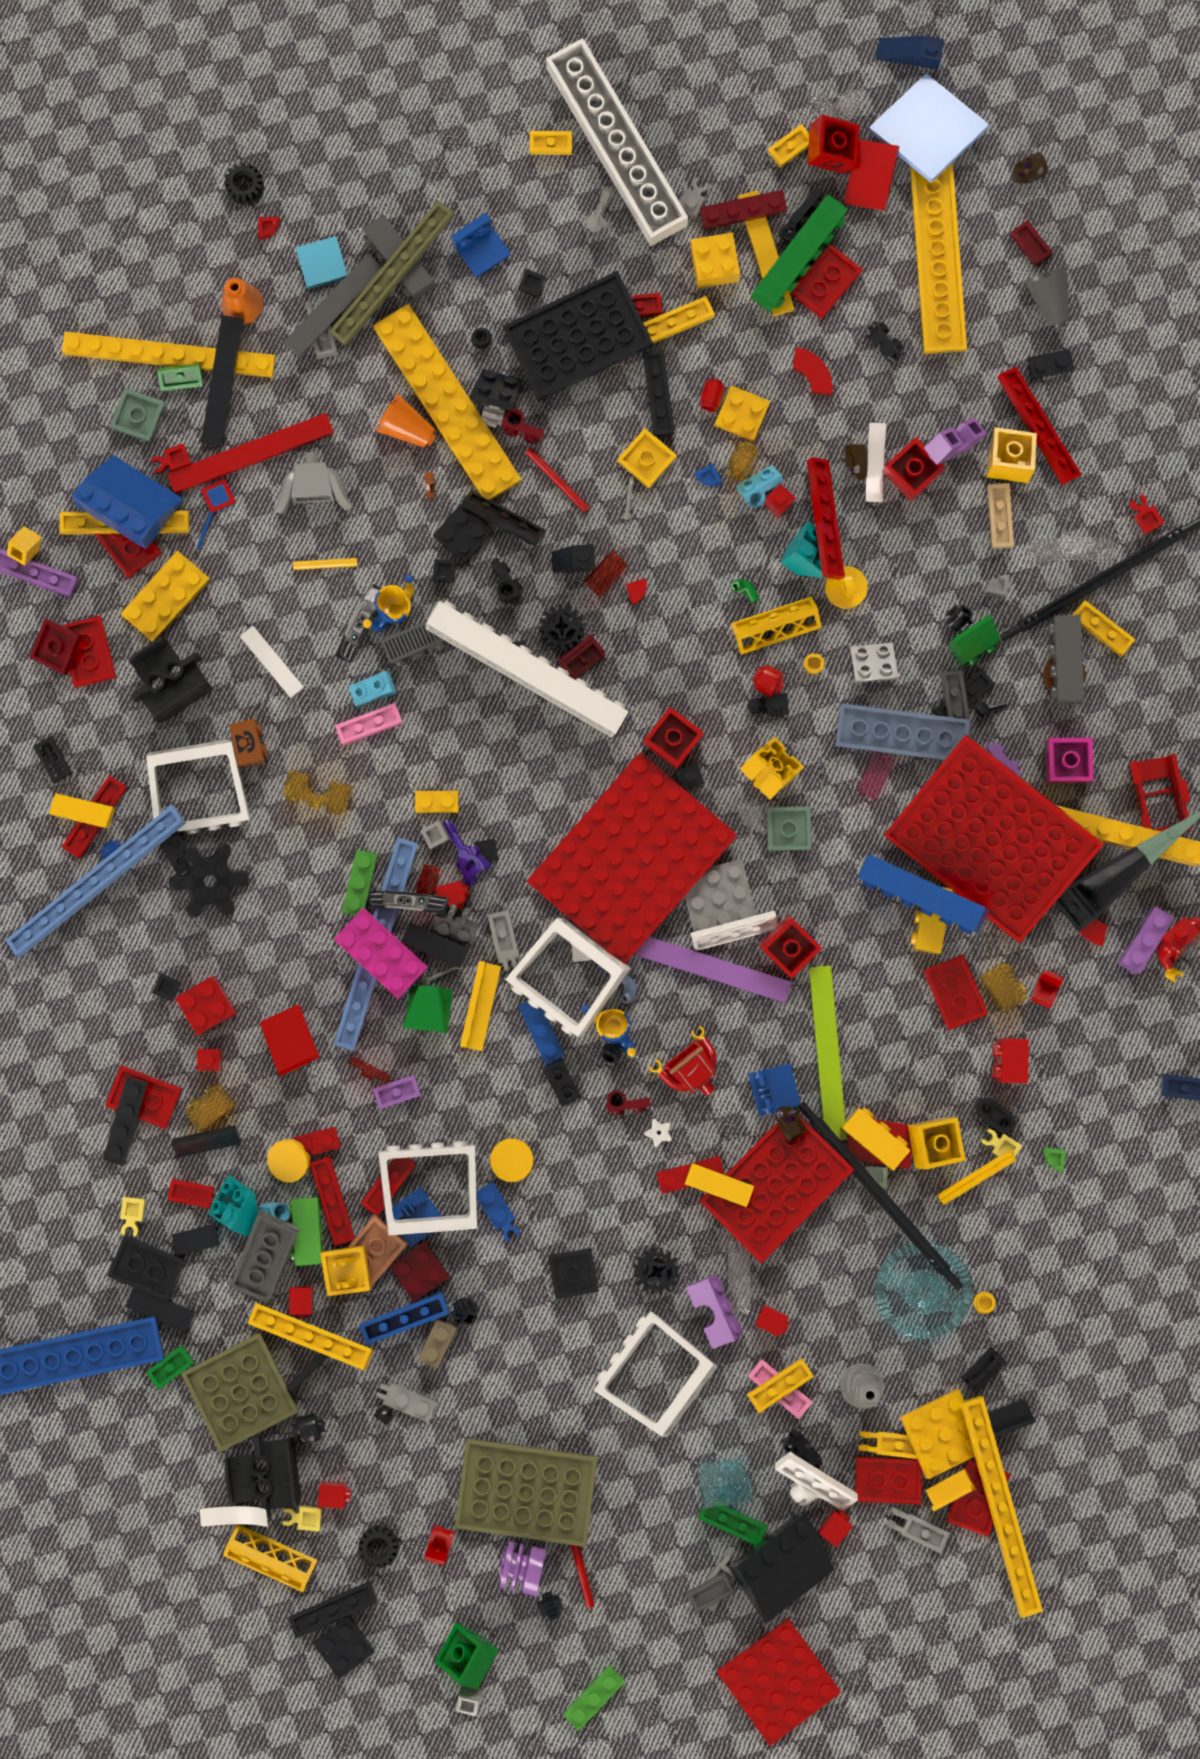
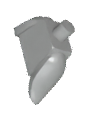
(310, 484)

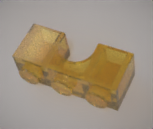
(298, 789)

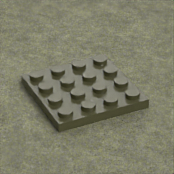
(240, 1392)

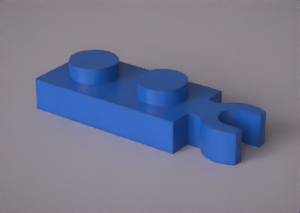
(497, 1209)

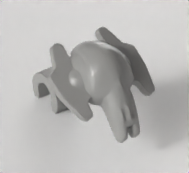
(596, 221)

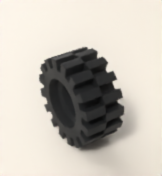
(239, 172)
(365, 1550)

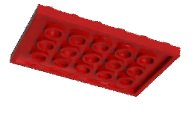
(788, 1188)

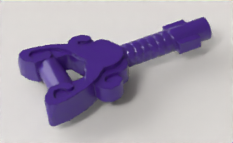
(466, 856)

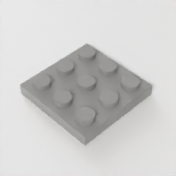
(720, 897)

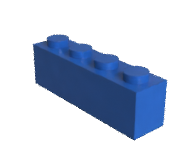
(404, 1318)

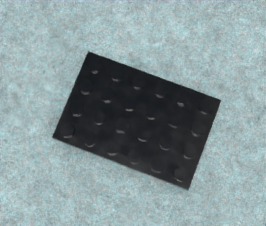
(578, 336)

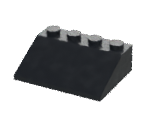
(782, 1567)

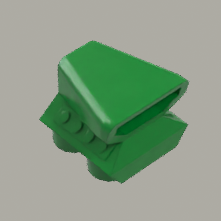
(428, 1008)

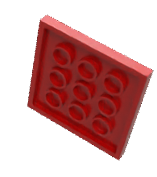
(778, 1681)

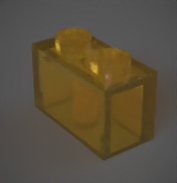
(742, 461)
(1003, 986)
(210, 1107)

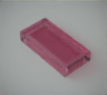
(875, 776)

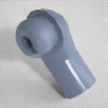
(629, 991)

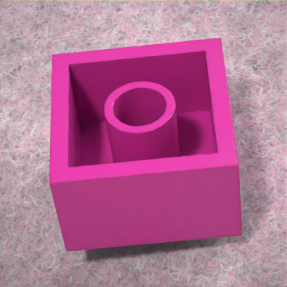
(1069, 761)

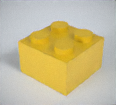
(715, 260)
(936, 1143)

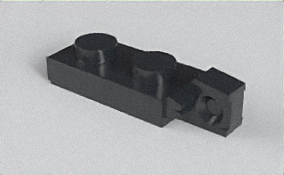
(799, 217)

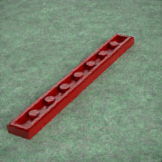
(250, 453)

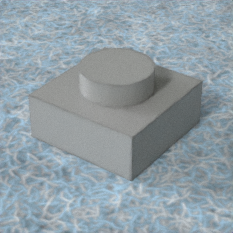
(435, 834)

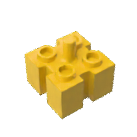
(771, 768)

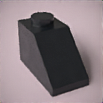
(573, 559)

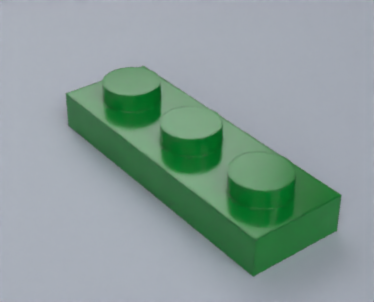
(734, 1523)

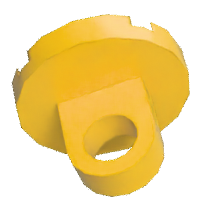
(849, 590)

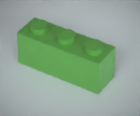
(309, 1241)

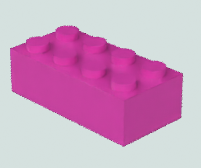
(381, 953)

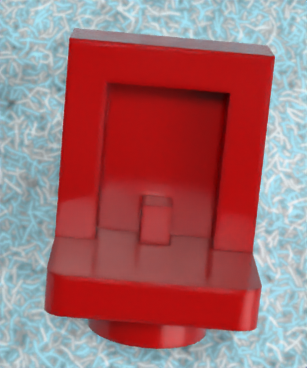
(1046, 988)
(439, 1545)

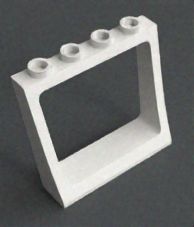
(192, 752)
(590, 948)
(429, 1224)
(685, 1396)

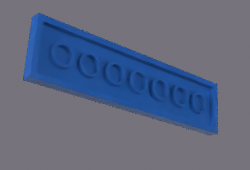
(80, 1355)

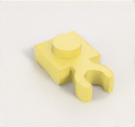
(1001, 1144)
(132, 1211)
(307, 1518)

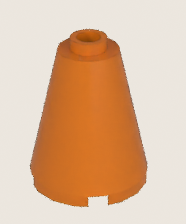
(241, 300)
(406, 424)

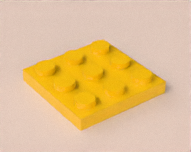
(939, 1434)

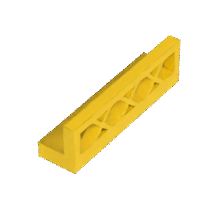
(770, 620)
(480, 1006)
(265, 1563)

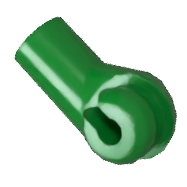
(745, 587)

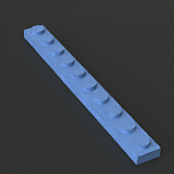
(95, 881)
(363, 981)

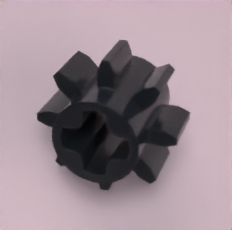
(959, 618)
(465, 1311)
(550, 1605)

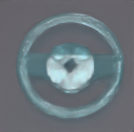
(909, 1287)

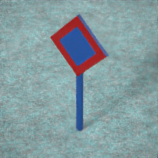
(217, 497)

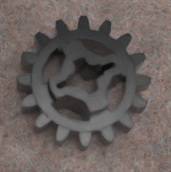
(571, 627)
(662, 1279)

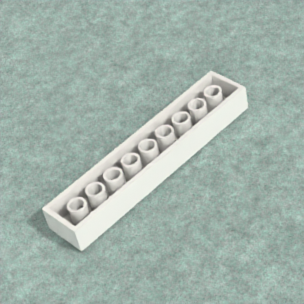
(616, 142)
(526, 669)

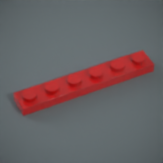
(1038, 423)
(825, 518)

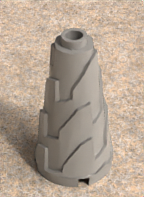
(862, 1385)

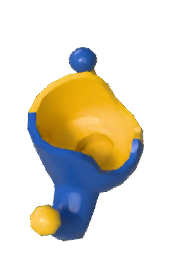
(392, 605)
(614, 1027)

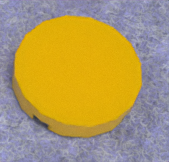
(288, 1160)
(511, 1160)

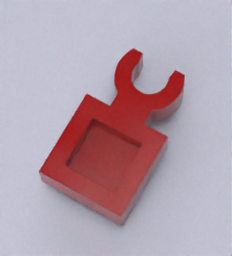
(174, 458)
(1147, 518)

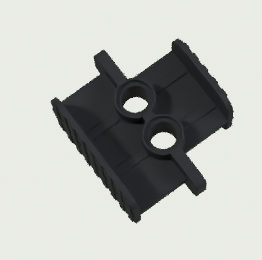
(175, 691)
(280, 1475)

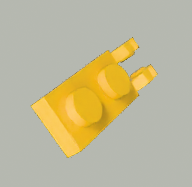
(889, 1444)

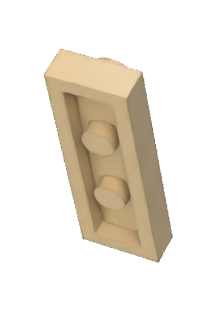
(1000, 516)

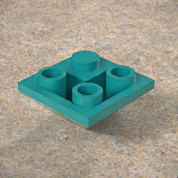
(803, 553)
(235, 1206)

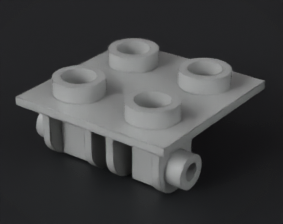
(874, 663)

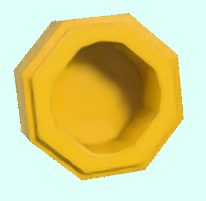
(813, 664)

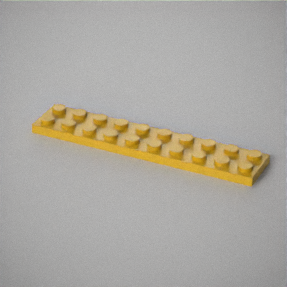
(938, 263)
(447, 403)

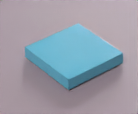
(321, 262)

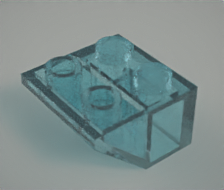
(724, 1484)

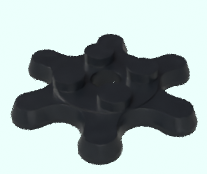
(194, 878)

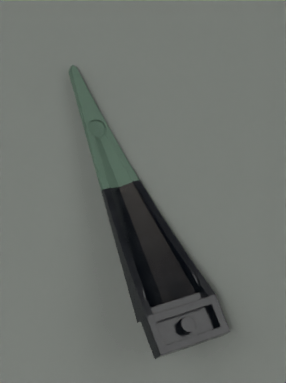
(1098, 889)

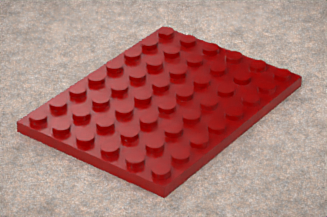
(993, 838)
(632, 858)

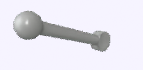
(627, 515)
(426, 981)

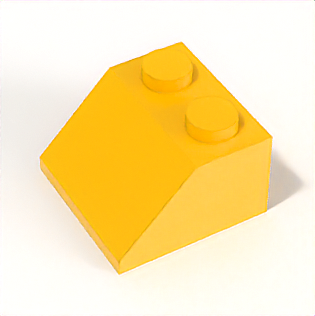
(1011, 455)

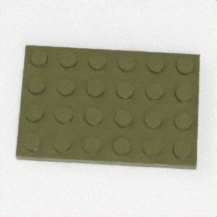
(526, 1492)

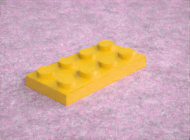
(165, 596)

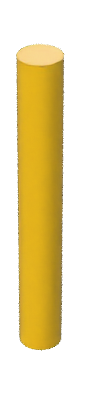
(330, 563)

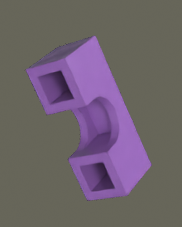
(955, 442)
(1150, 934)
(711, 1294)

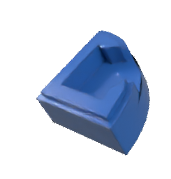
(708, 476)

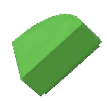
(1055, 1158)

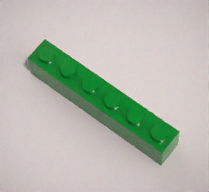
(799, 253)

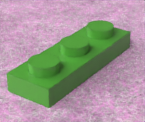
(359, 882)
(594, 1697)

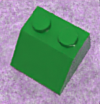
(975, 641)
(466, 1656)

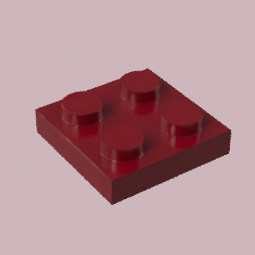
(56, 646)
(419, 1271)

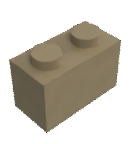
(437, 1343)

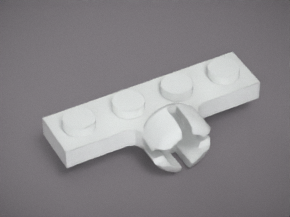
(813, 1483)

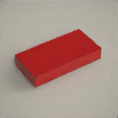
(191, 1193)

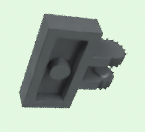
(456, 927)

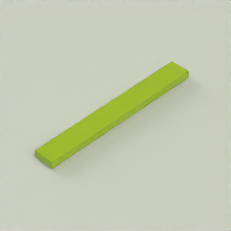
(827, 1049)

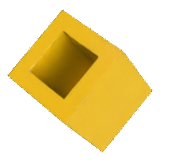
(24, 545)

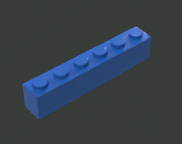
(923, 894)

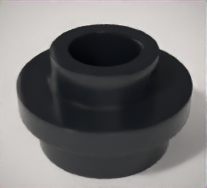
(478, 333)
(611, 1053)

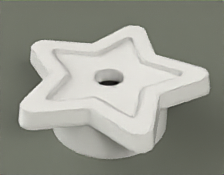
(652, 1133)

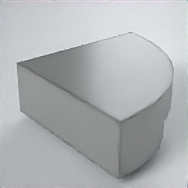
(998, 586)

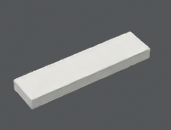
(734, 930)

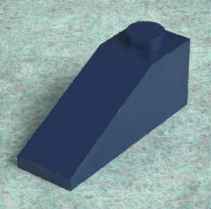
(911, 50)

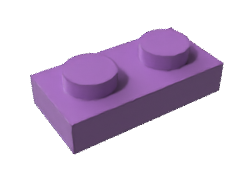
(998, 751)
(396, 1092)

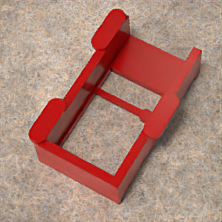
(1158, 769)

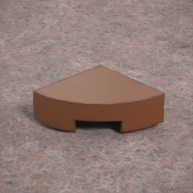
(430, 485)

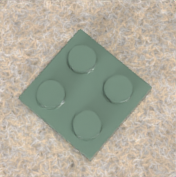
(137, 415)
(789, 828)

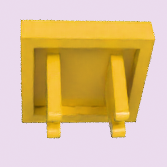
(346, 1270)

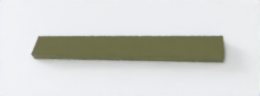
(392, 273)

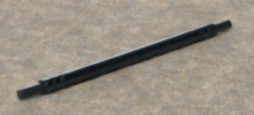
(1101, 579)
(882, 1197)

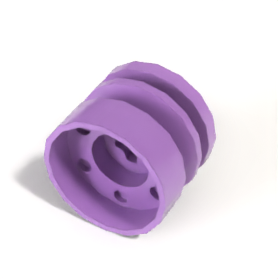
(522, 1568)

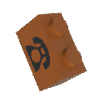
(248, 743)

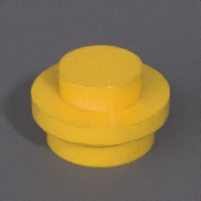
(984, 1302)

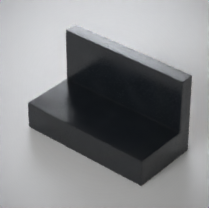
(1010, 1417)

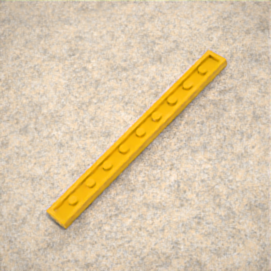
(161, 353)
(1001, 1506)

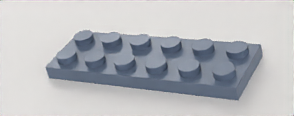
(899, 731)

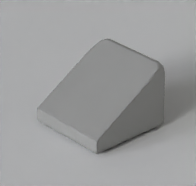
(468, 1700)

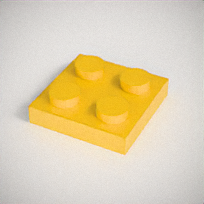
(742, 413)
(646, 458)

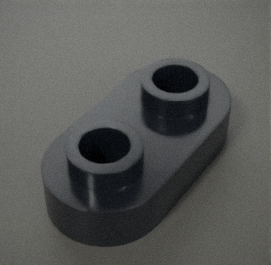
(995, 1114)

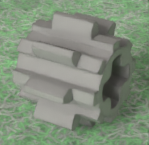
(493, 415)

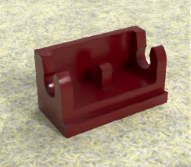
(582, 657)

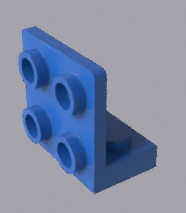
(480, 245)

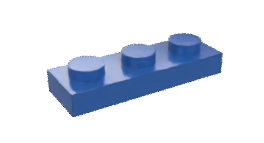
(542, 1032)

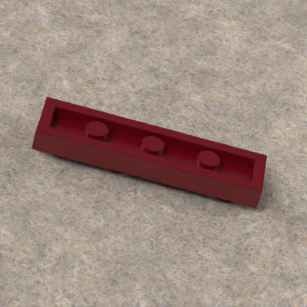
(743, 209)

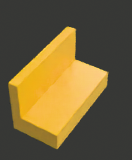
(950, 1490)

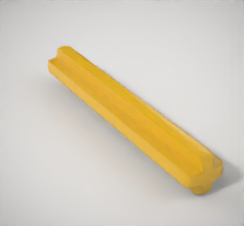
(977, 1177)

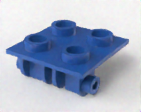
(774, 1089)
(415, 1206)

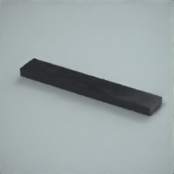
(222, 380)

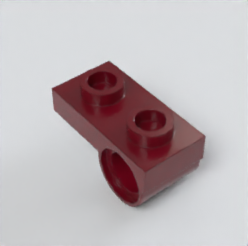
(529, 433)
(637, 1105)

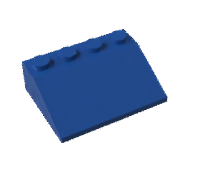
(127, 501)

